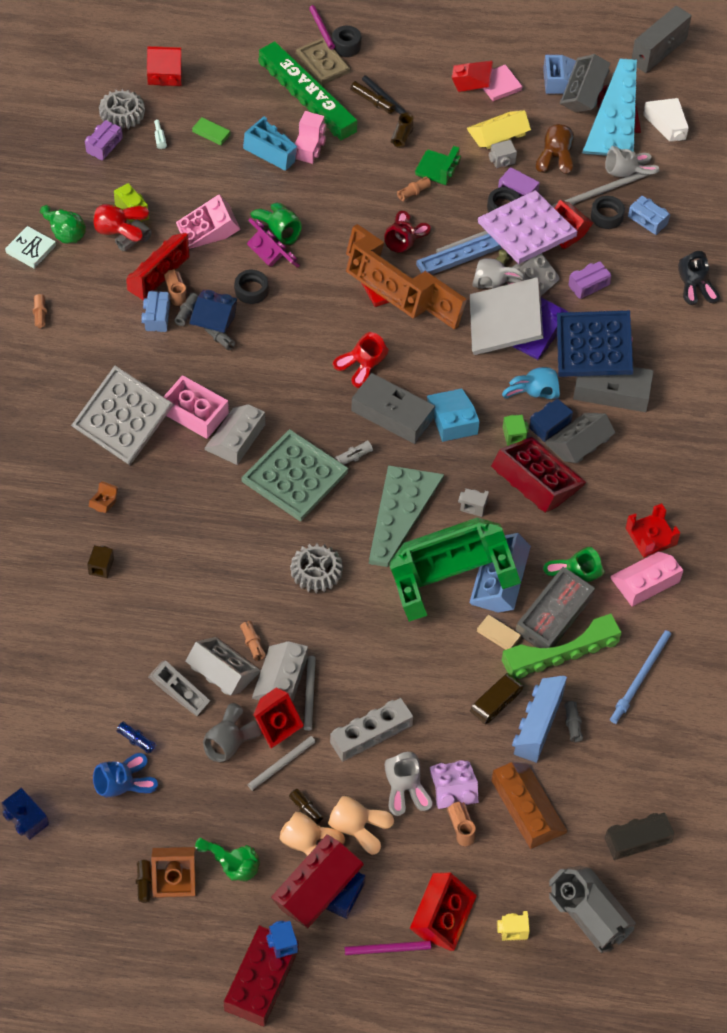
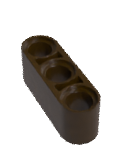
(496, 698)

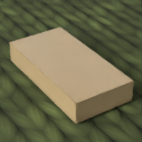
(498, 633)

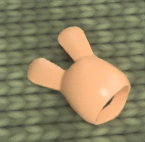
(350, 818)
(302, 833)

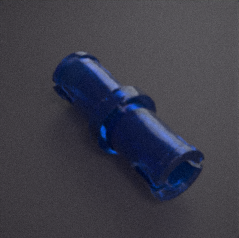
(136, 737)

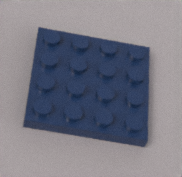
(594, 343)

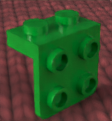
(438, 166)

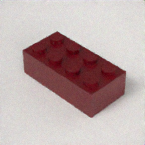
(258, 980)

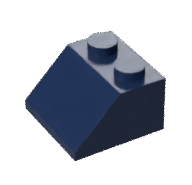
(214, 311)

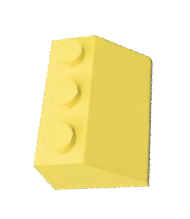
(500, 128)

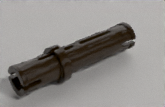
(378, 100)

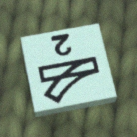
(30, 247)

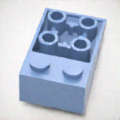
(557, 73)

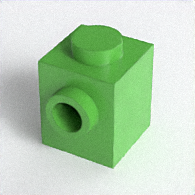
(514, 429)

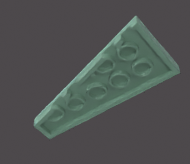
(401, 505)

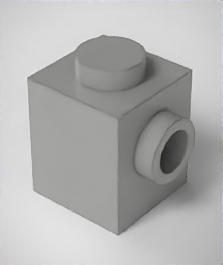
(503, 154)

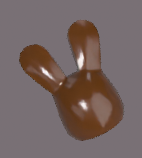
(557, 144)

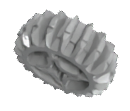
(122, 108)
(315, 574)

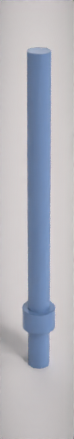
(623, 704)

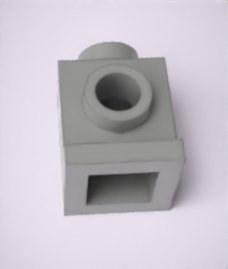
(473, 502)

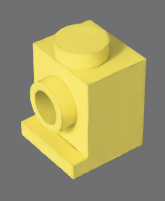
(514, 926)

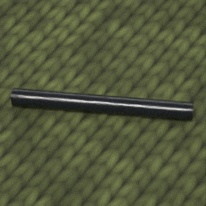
(379, 91)

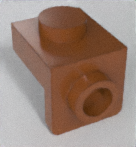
(104, 498)

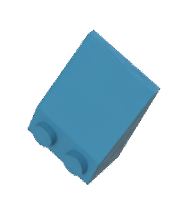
(454, 415)

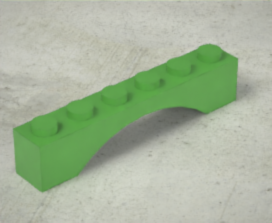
(524, 659)

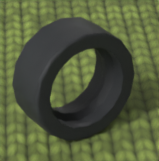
(501, 193)
(607, 202)
(251, 276)

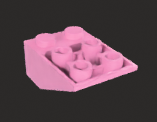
(209, 223)

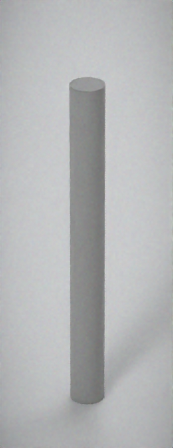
(309, 693)
(281, 763)

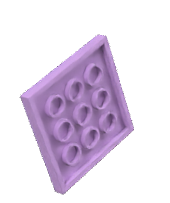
(527, 227)

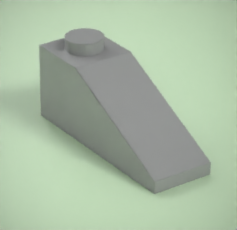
(178, 688)

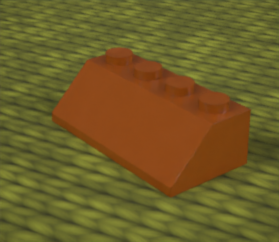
(527, 803)

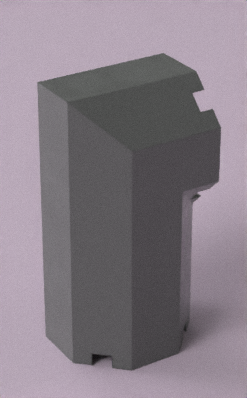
(591, 906)

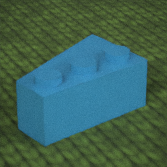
(269, 144)

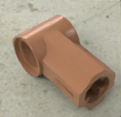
(176, 287)
(462, 823)

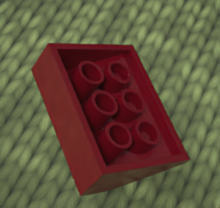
(537, 473)

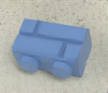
(649, 215)
(157, 311)

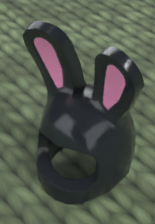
(696, 274)

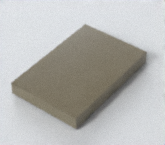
(322, 61)

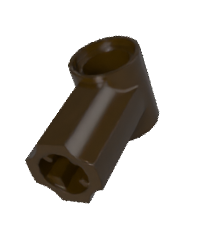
(402, 130)

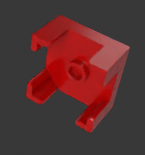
(652, 532)

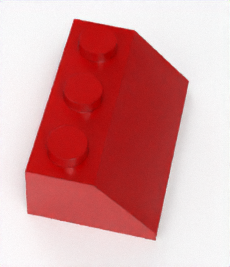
(443, 911)

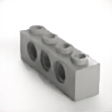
(366, 738)

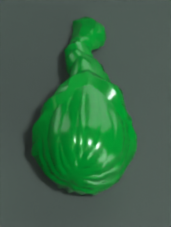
(64, 224)
(238, 864)

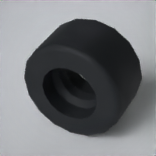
(347, 40)

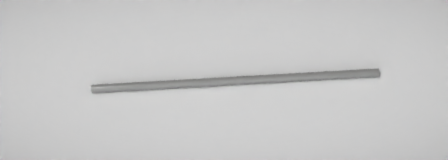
(573, 200)

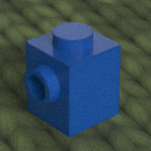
(282, 939)

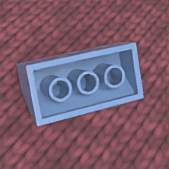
(487, 587)
(539, 718)

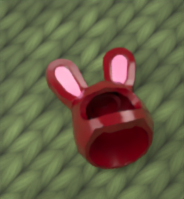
(402, 234)

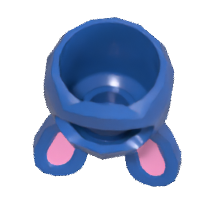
(116, 777)

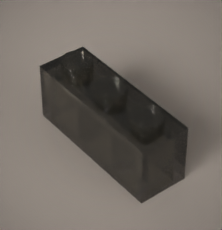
(639, 835)

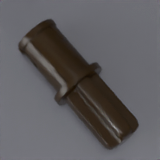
(305, 806)
(143, 880)

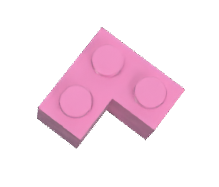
(310, 137)

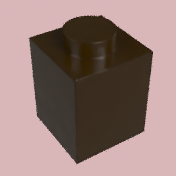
(100, 561)

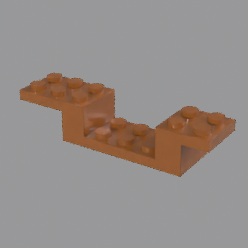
(405, 293)

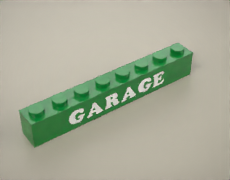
(307, 90)

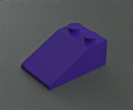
(549, 319)

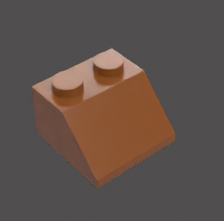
(173, 872)

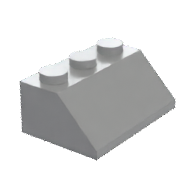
(237, 433)
(221, 665)
(282, 669)

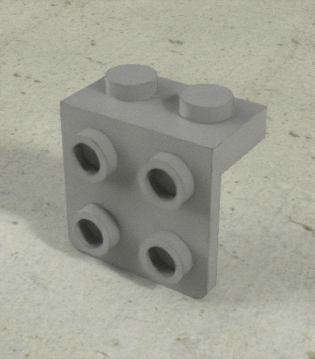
(540, 268)

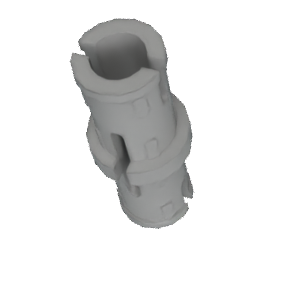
(364, 448)

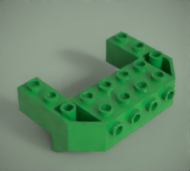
(449, 554)

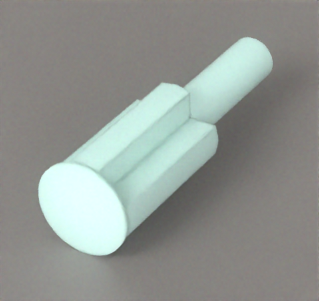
(159, 135)

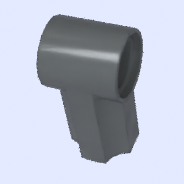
(124, 243)

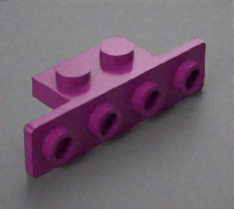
(267, 248)

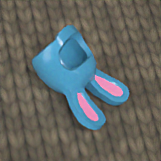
(535, 383)

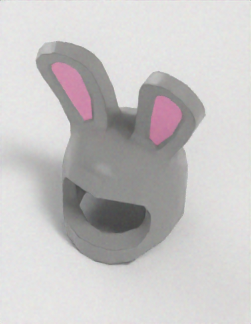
(625, 162)
(494, 274)
(403, 775)

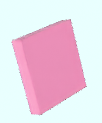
(502, 83)

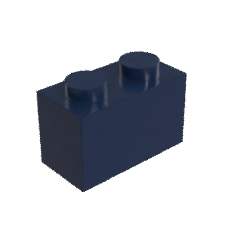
(550, 419)

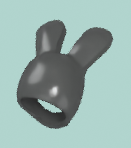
(229, 735)

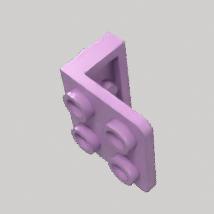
(454, 783)

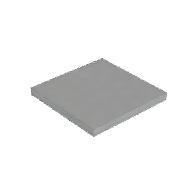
(506, 316)
(122, 415)

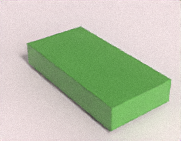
(211, 131)

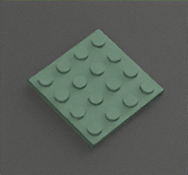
(294, 475)

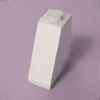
(667, 118)

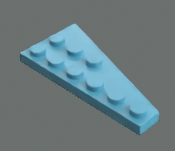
(616, 114)

